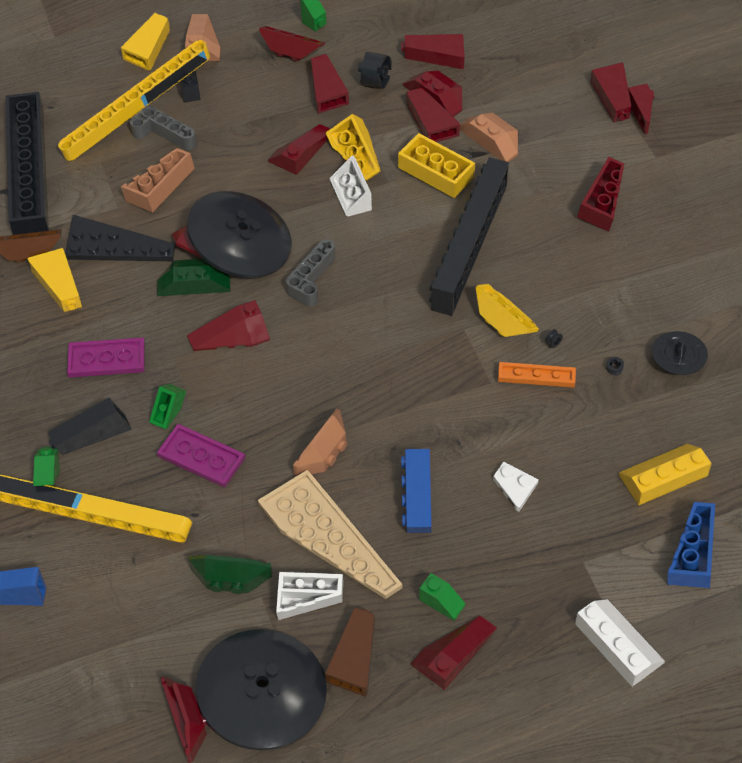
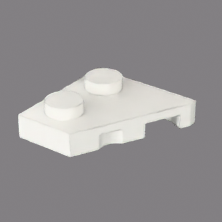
(515, 484)

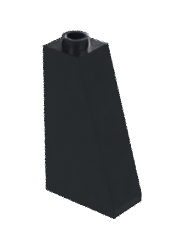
(89, 427)

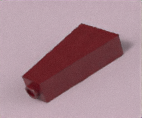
(435, 49)
(328, 86)
(612, 90)
(431, 117)

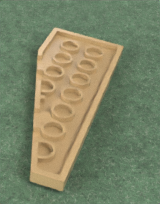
(314, 521)

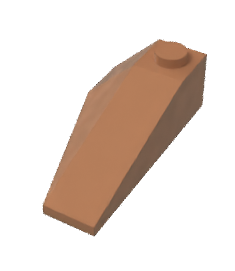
(202, 29)

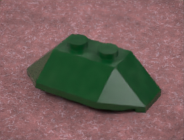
(192, 277)
(229, 573)

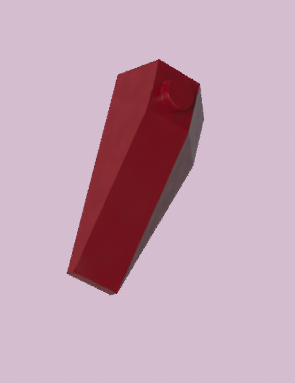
(299, 151)
(236, 327)
(451, 653)

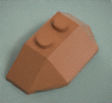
(492, 134)
(324, 447)

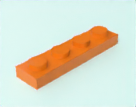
(537, 374)

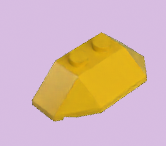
(502, 313)

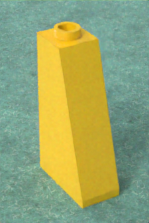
(146, 42)
(56, 277)

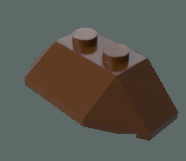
(27, 245)

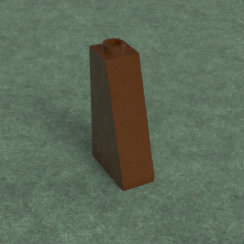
(352, 657)

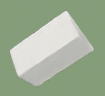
(351, 188)

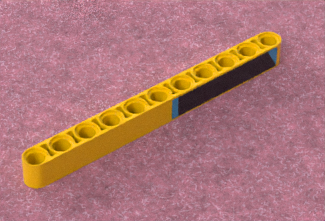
(134, 100)
(95, 509)

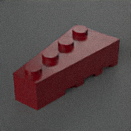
(602, 197)

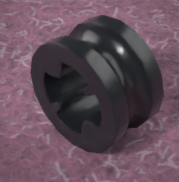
(553, 338)
(619, 363)

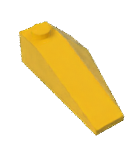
(353, 139)

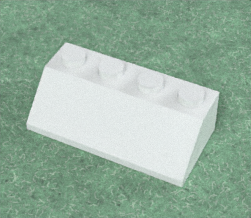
(618, 641)

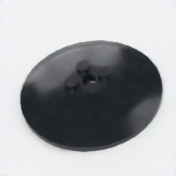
(242, 253)
(257, 715)

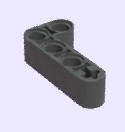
(154, 120)
(301, 281)

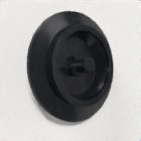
(679, 353)

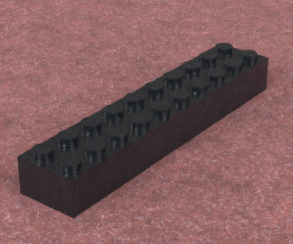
(26, 164)
(468, 237)

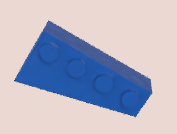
(417, 490)
(694, 554)

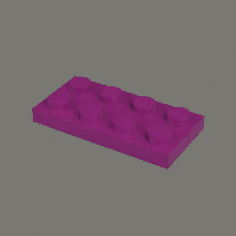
(106, 357)
(201, 455)

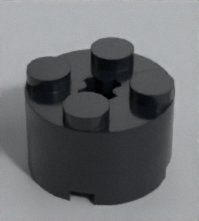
(375, 69)

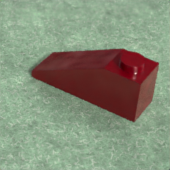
(641, 104)

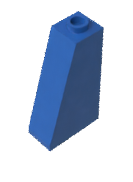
(22, 587)

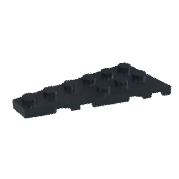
(102, 241)

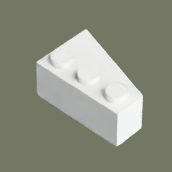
(307, 592)

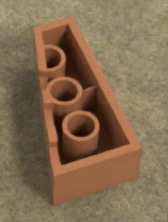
(159, 181)

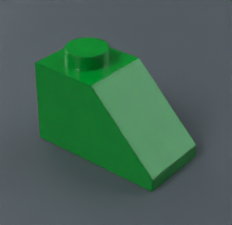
(313, 14)
(167, 405)
(46, 466)
(441, 597)

